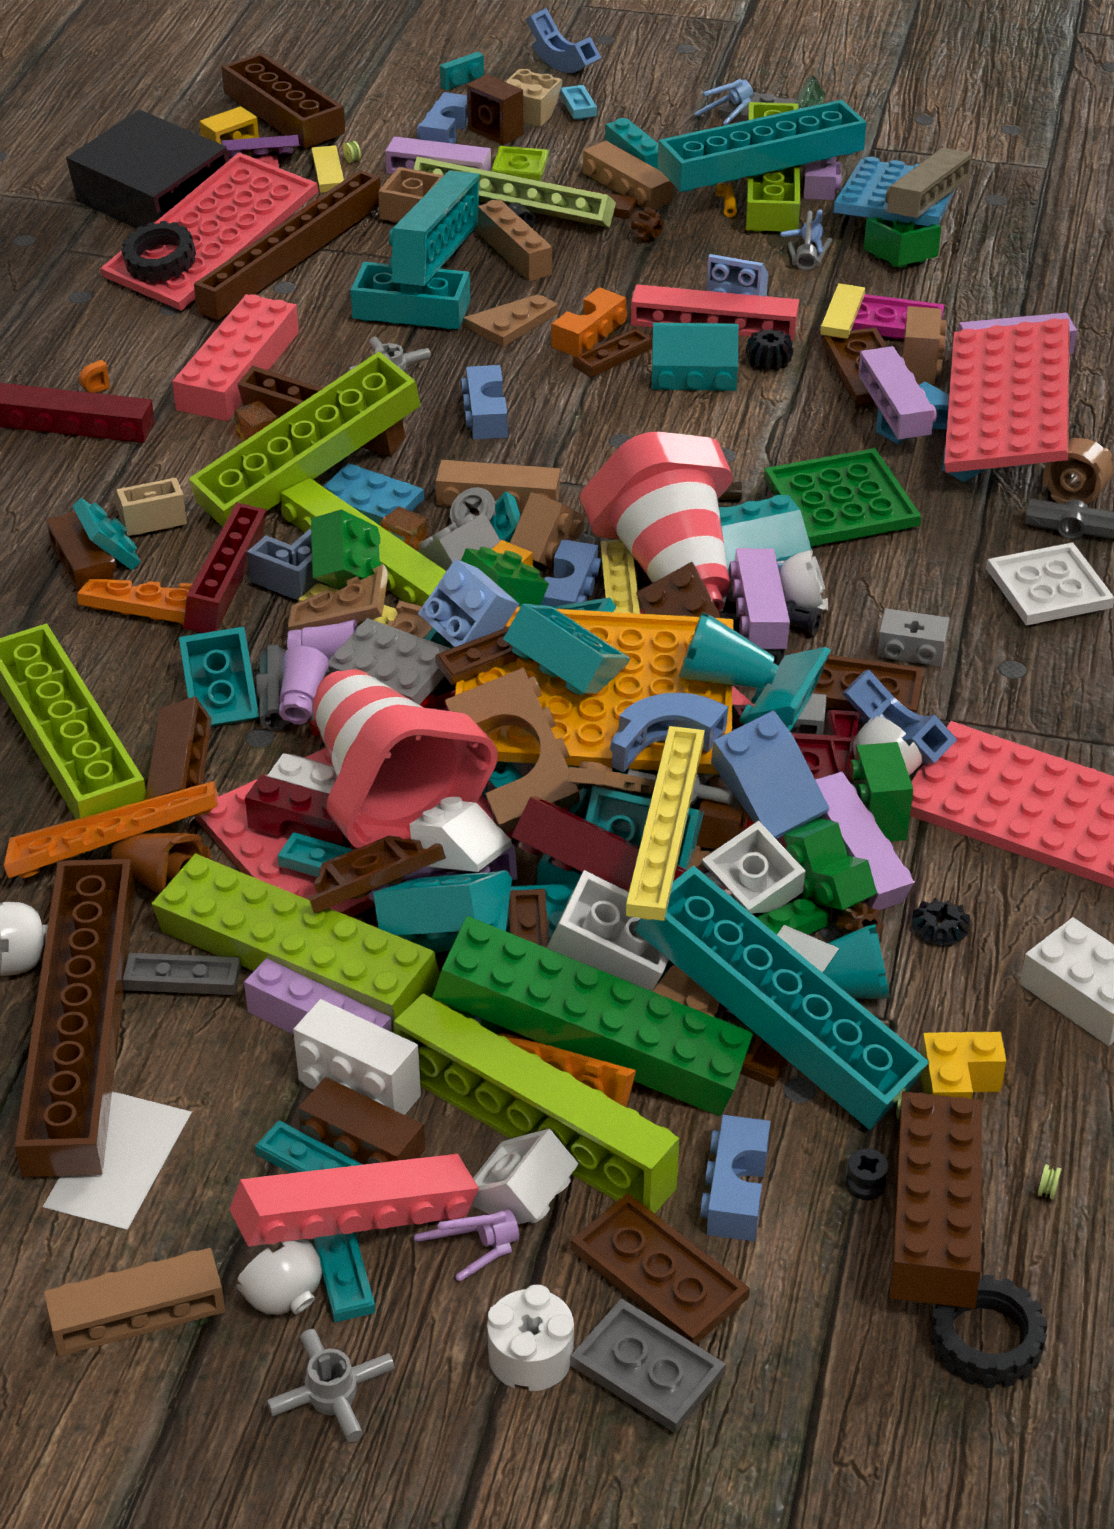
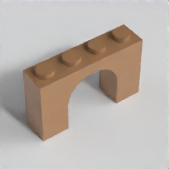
(514, 702)

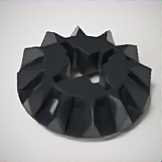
(950, 931)

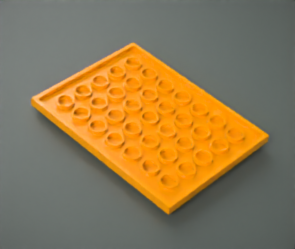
(590, 721)

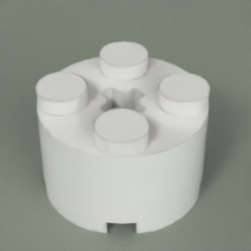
(530, 1338)

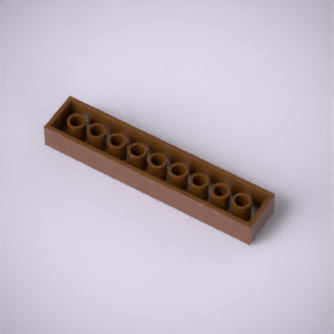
(77, 1020)

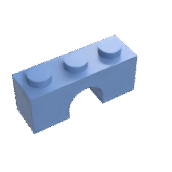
(444, 118)
(484, 402)
(574, 573)
(733, 1202)

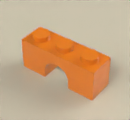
(601, 315)

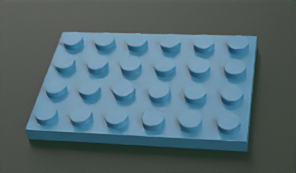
(867, 189)

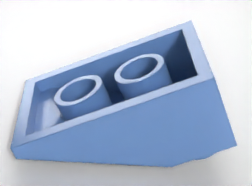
(769, 775)

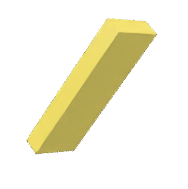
(327, 167)
(842, 311)

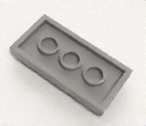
(392, 658)

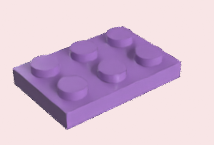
(261, 146)

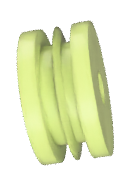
(352, 151)
(1049, 1181)

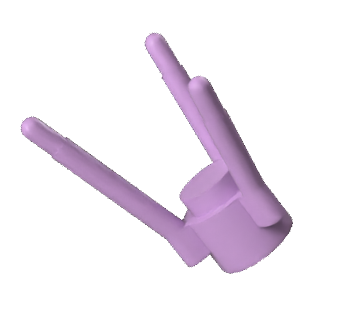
(494, 1230)

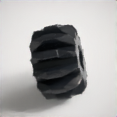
(769, 349)

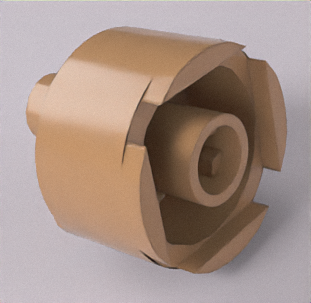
(1082, 475)

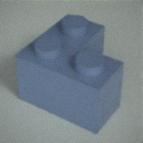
(283, 566)

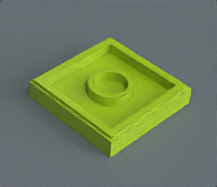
(521, 162)

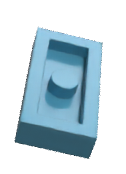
(578, 102)

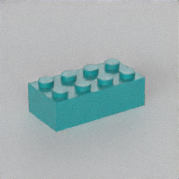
(436, 304)

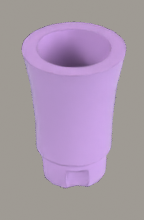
(323, 638)
(302, 674)

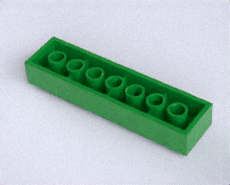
(593, 1015)

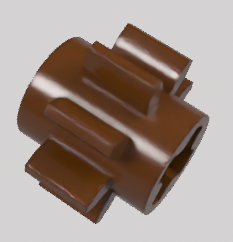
(647, 224)
(858, 918)

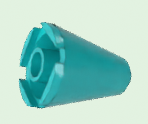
(726, 657)
(859, 965)

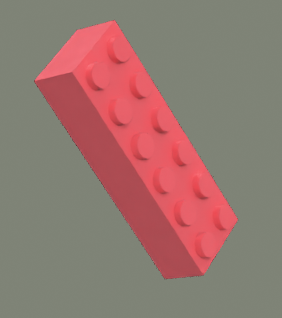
(250, 335)

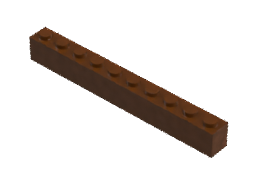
(287, 245)

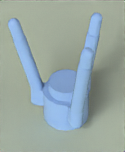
(740, 93)
(816, 232)

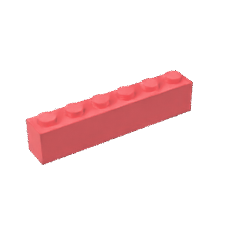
(698, 306)
(352, 1199)

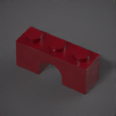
(276, 803)

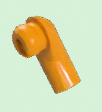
(729, 199)

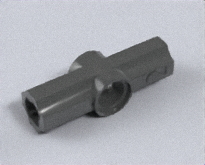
(1060, 518)
(269, 687)

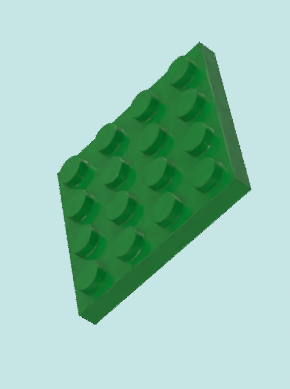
(845, 496)

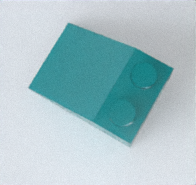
(220, 675)

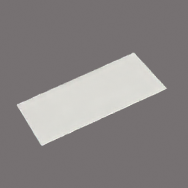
(135, 1151)

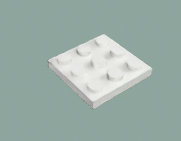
(1050, 583)

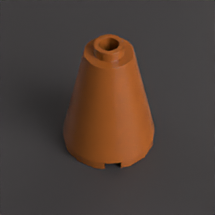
(159, 856)

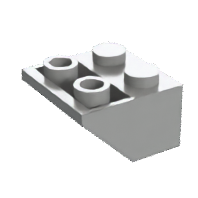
(454, 539)

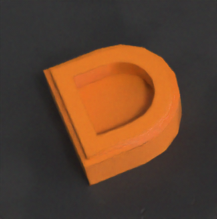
(95, 377)

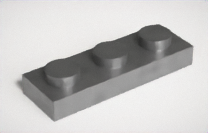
(182, 973)

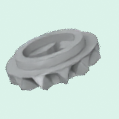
(473, 497)

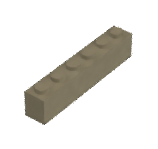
(928, 182)

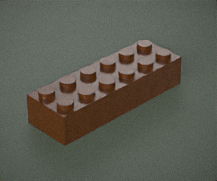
(283, 99)
(937, 1201)

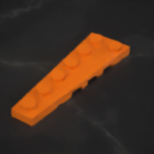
(58, 842)

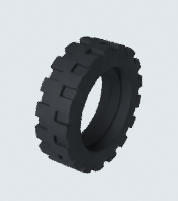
(163, 267)
(988, 1367)

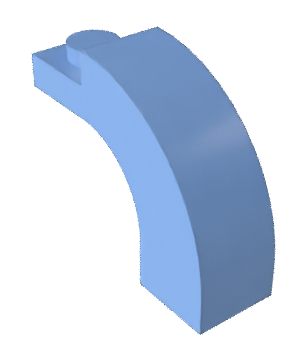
(556, 49)
(874, 700)
(651, 717)

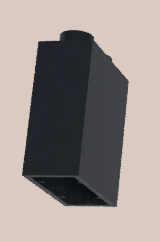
(142, 168)

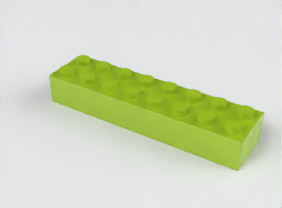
(774, 195)
(307, 438)
(66, 725)
(258, 921)
(523, 1095)

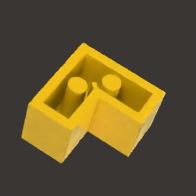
(962, 1063)

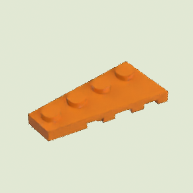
(143, 600)
(609, 1078)

